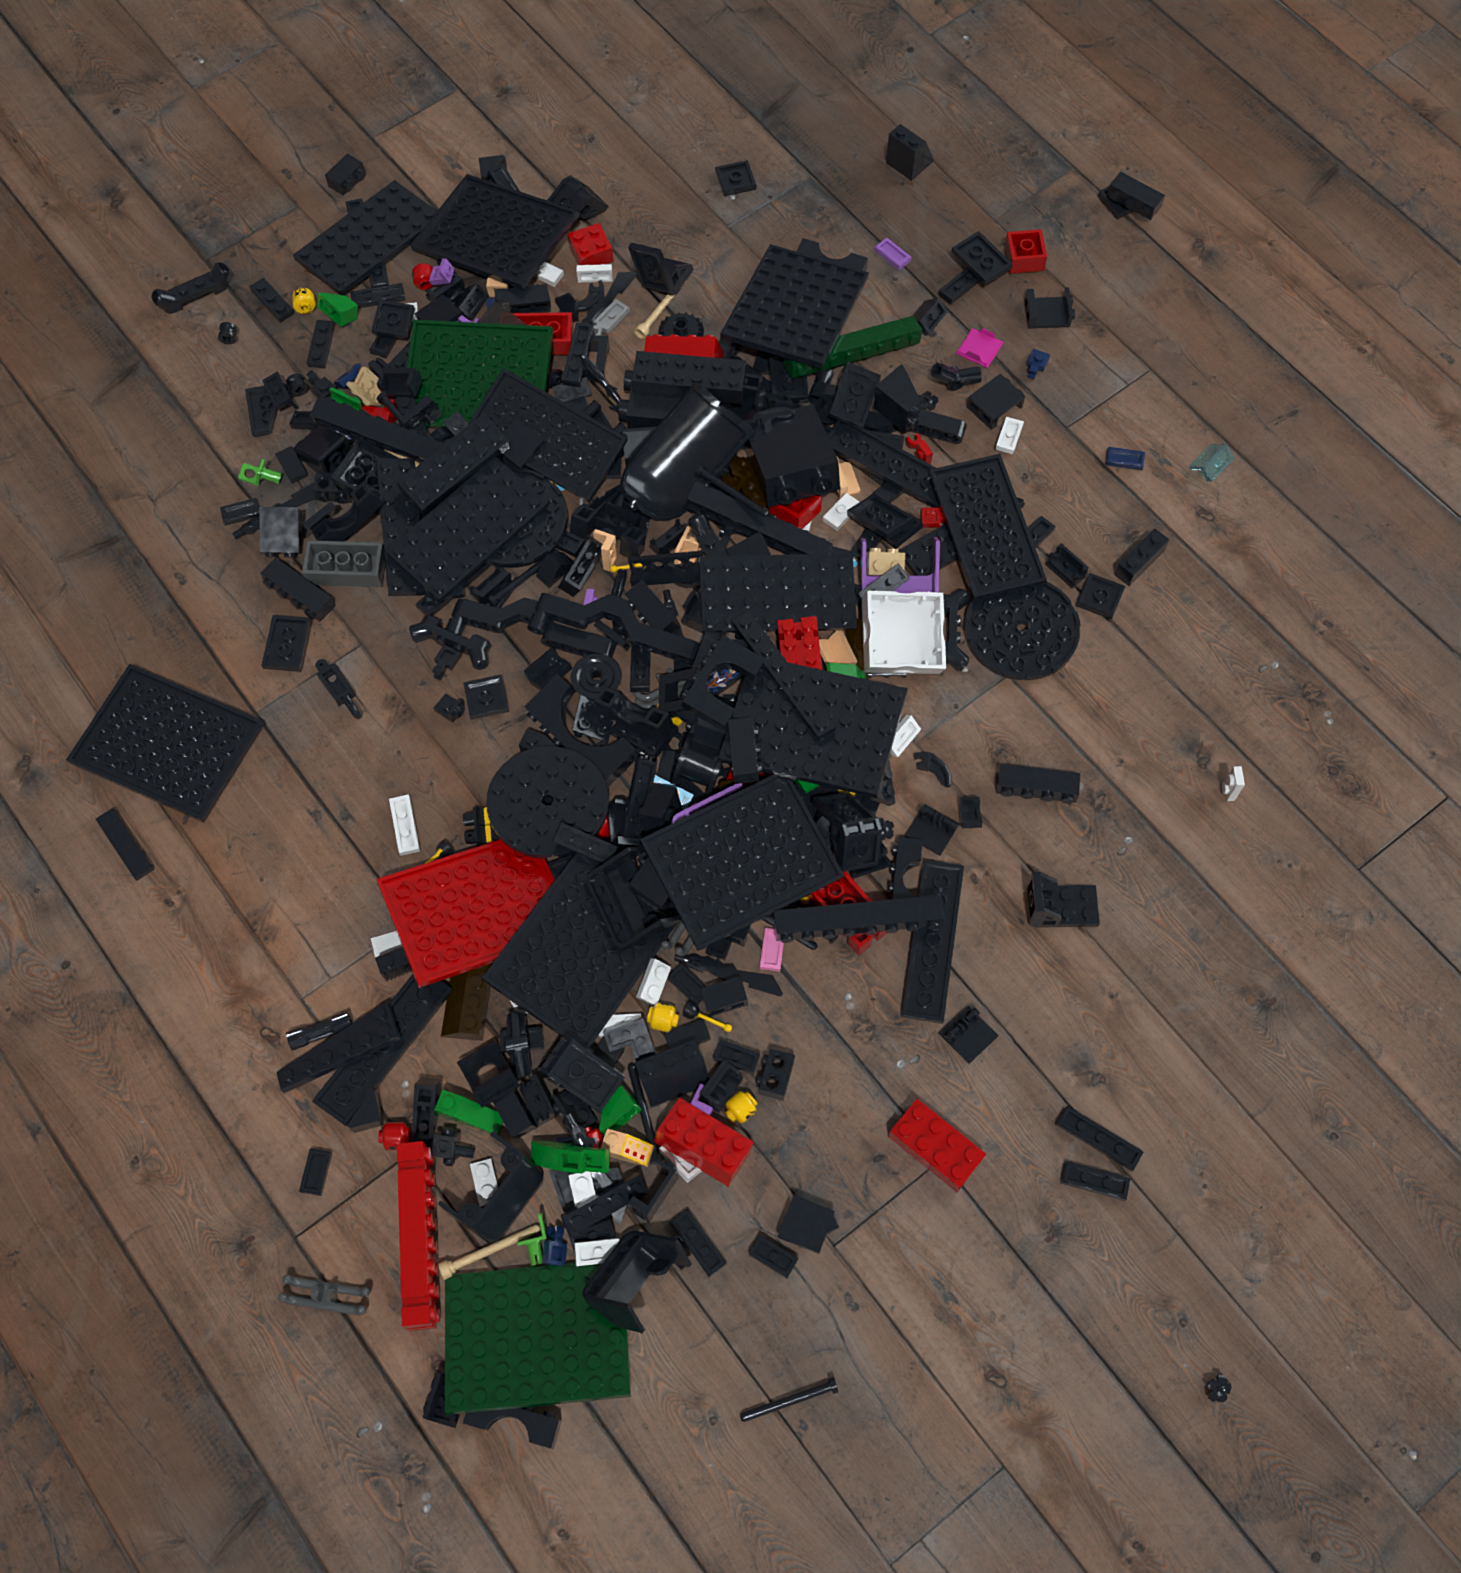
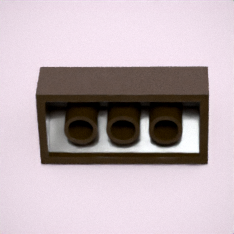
(467, 1005)

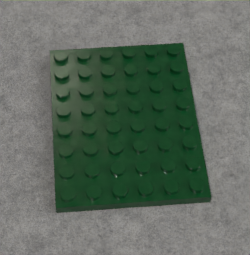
(465, 359)
(529, 1341)

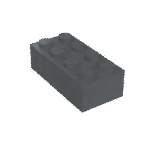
(344, 563)

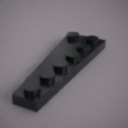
(352, 1043)

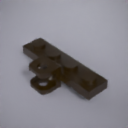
(744, 478)

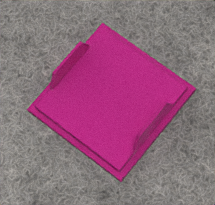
(980, 347)

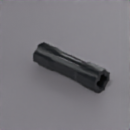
(304, 1035)

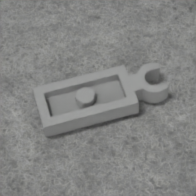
(610, 317)

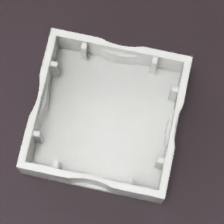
(903, 632)

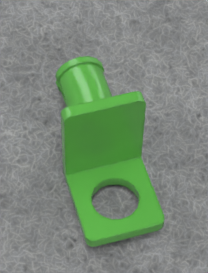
(260, 473)
(534, 1245)

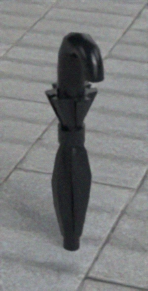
(596, 373)

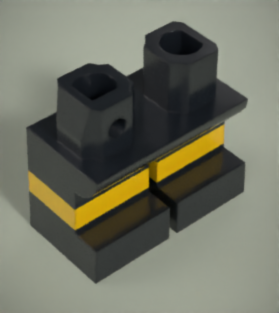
(483, 830)

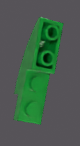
(569, 1158)

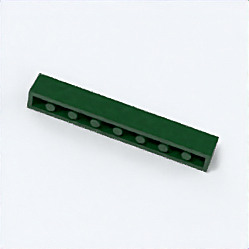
(864, 344)

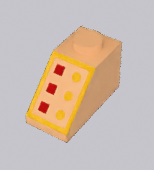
(627, 1148)

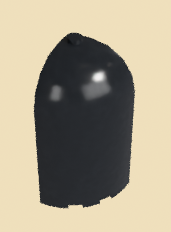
(689, 436)

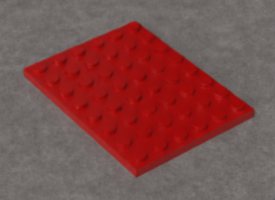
(463, 907)

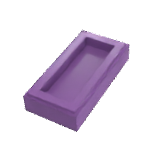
(892, 254)

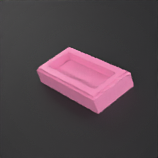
(771, 951)

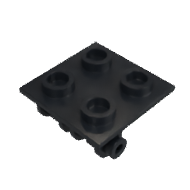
(590, 722)
(933, 829)
(968, 1034)

